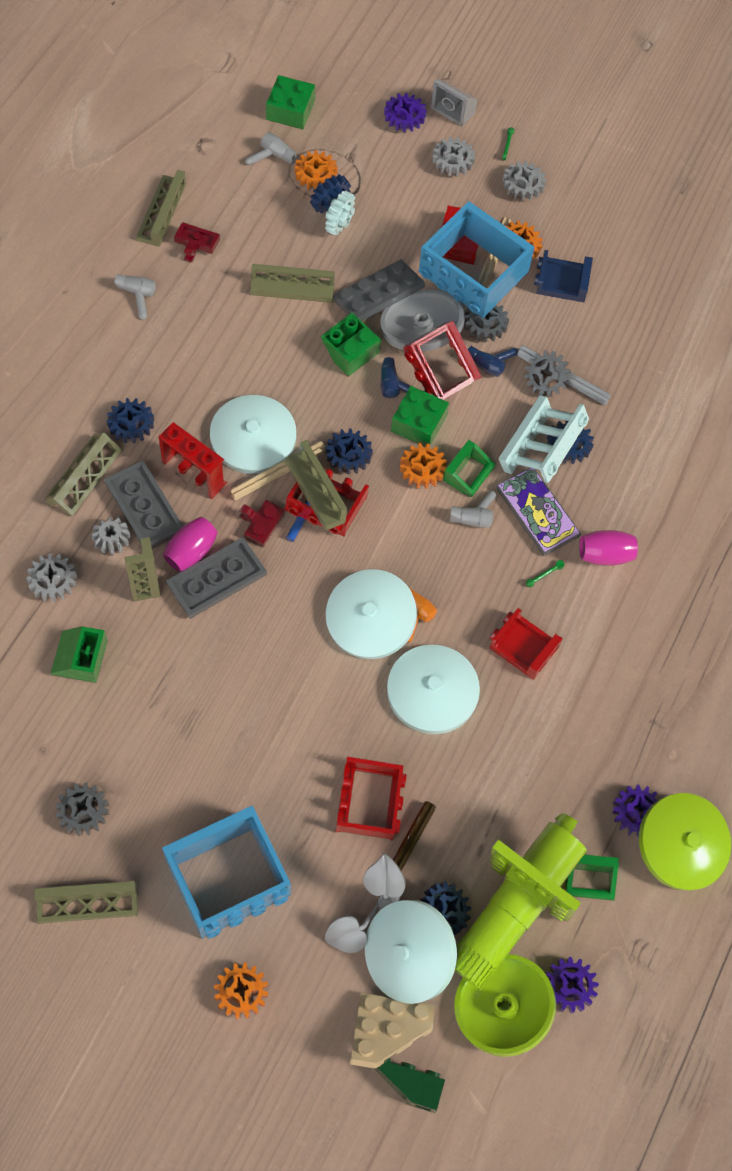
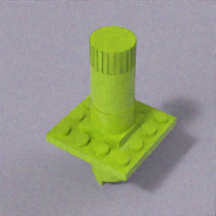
(527, 890)

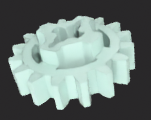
(340, 213)

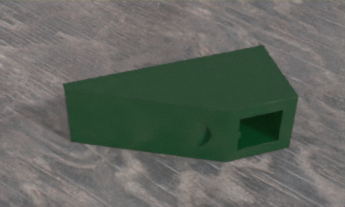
(415, 1087)

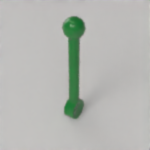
(510, 131)
(559, 565)

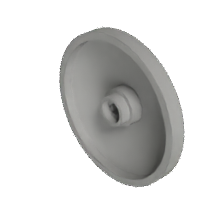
(418, 315)

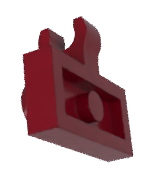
(194, 239)
(262, 523)

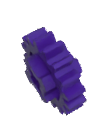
(405, 112)
(641, 799)
(578, 992)

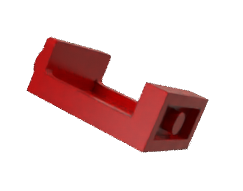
(465, 249)
(524, 644)

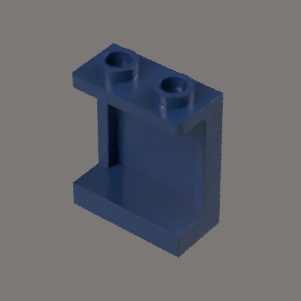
(563, 278)

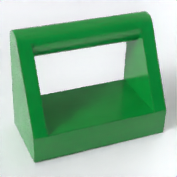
(468, 451)
(596, 864)

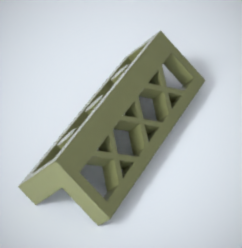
(165, 212)
(292, 285)
(77, 468)
(317, 487)
(148, 575)
(83, 893)

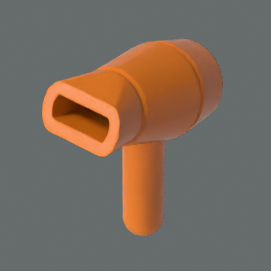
(425, 610)

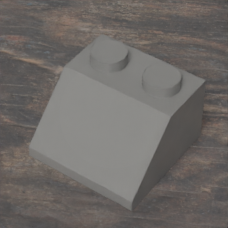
(452, 102)

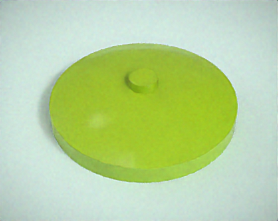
(685, 841)
(509, 1011)

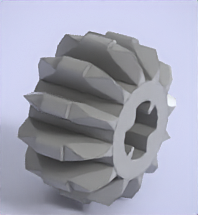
(114, 542)

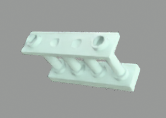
(531, 427)

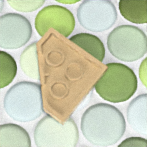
(387, 1028)

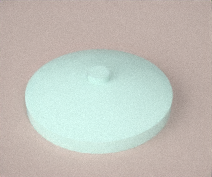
(253, 433)
(371, 614)
(433, 689)
(410, 951)

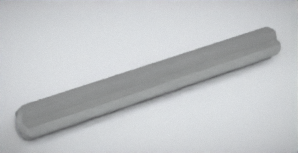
(575, 382)

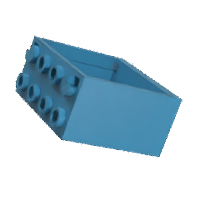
(490, 236)
(211, 837)

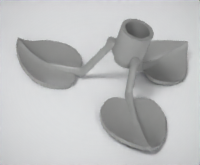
(381, 880)

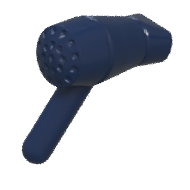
(491, 363)
(389, 381)

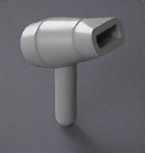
(273, 146)
(140, 286)
(475, 516)

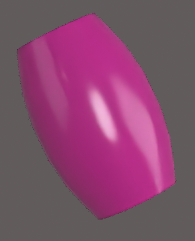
(190, 544)
(608, 547)

